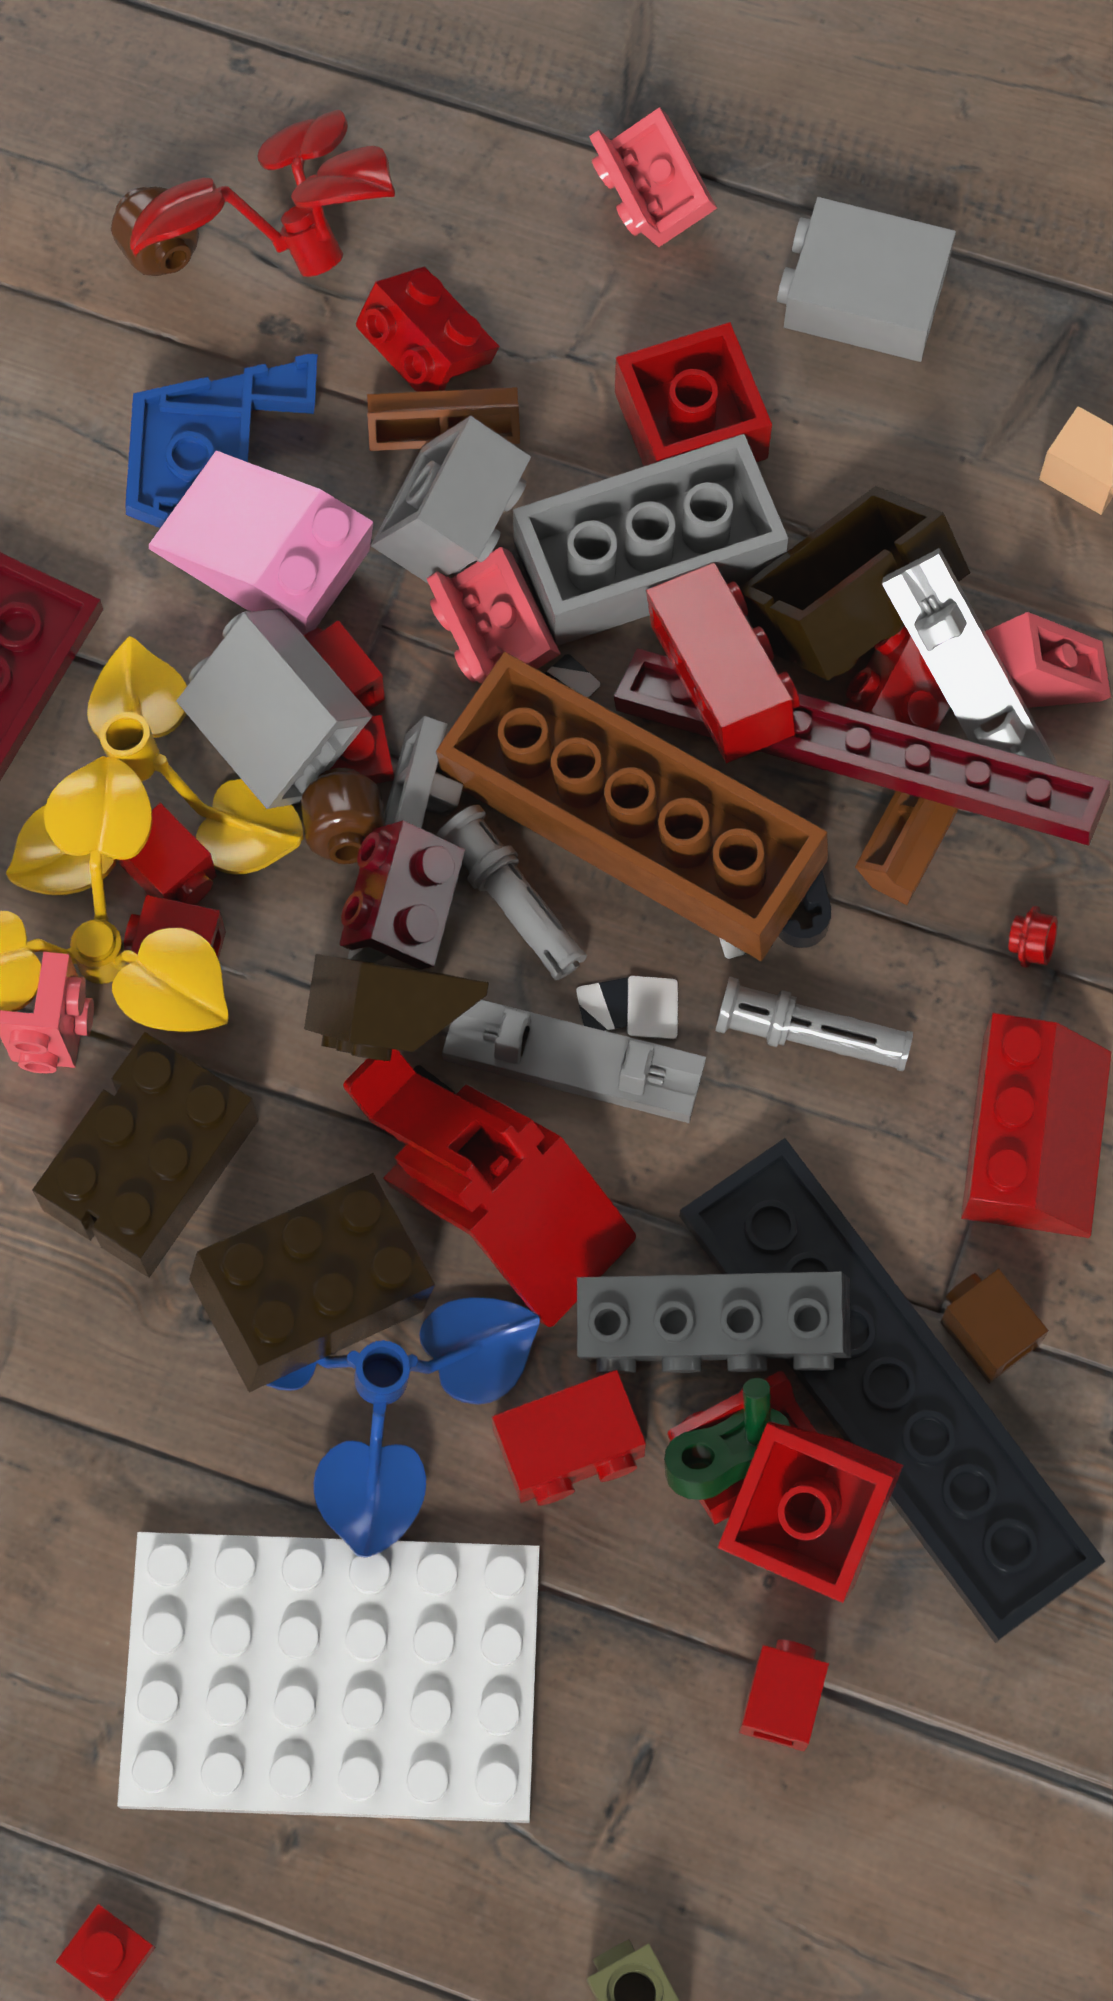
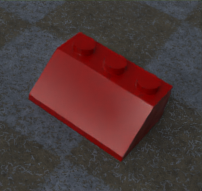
(1036, 1127)

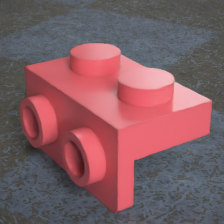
(653, 178)
(490, 615)
(60, 1016)

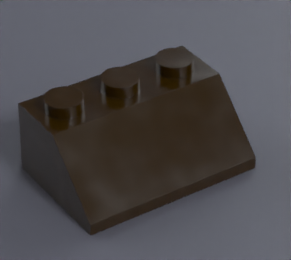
(383, 1007)

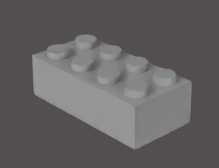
(614, 539)

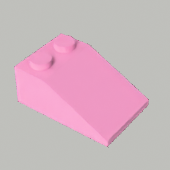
(265, 540)

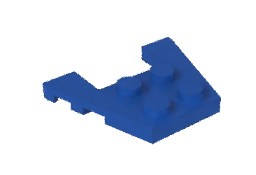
(186, 422)

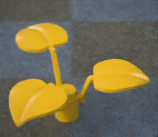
(126, 712)
(175, 975)

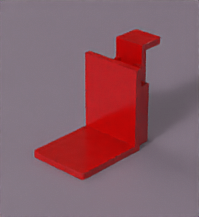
(497, 1181)

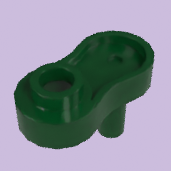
(714, 1458)

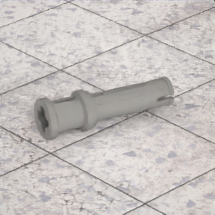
(496, 871)
(889, 1047)

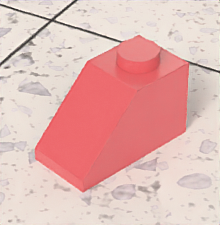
(1051, 661)

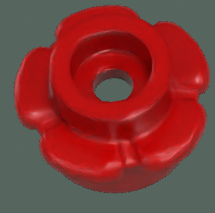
(1033, 937)

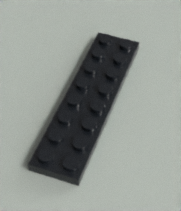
(904, 1397)

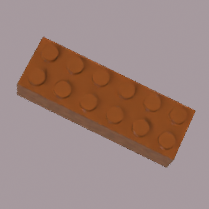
(633, 805)

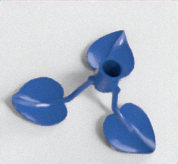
(377, 1490)

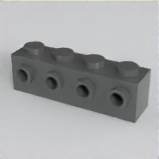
(714, 1319)

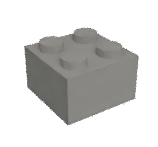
(453, 501)

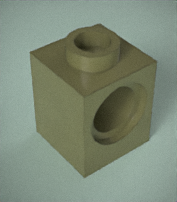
(624, 1961)

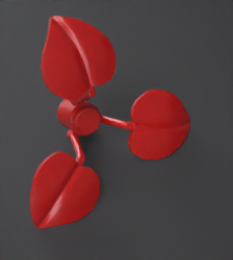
(305, 230)

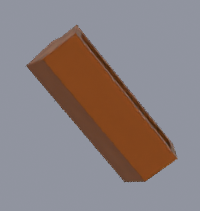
(417, 418)
(904, 845)

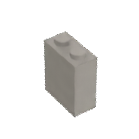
(866, 278)
(272, 706)

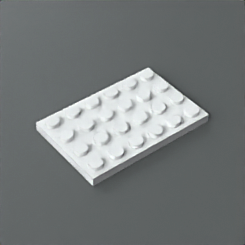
(330, 1678)

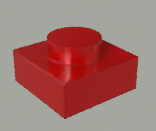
(369, 753)
(105, 1954)

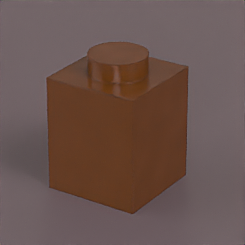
(992, 1323)

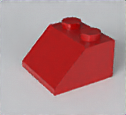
(810, 1508)

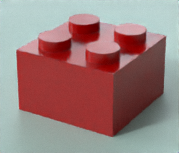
(691, 396)

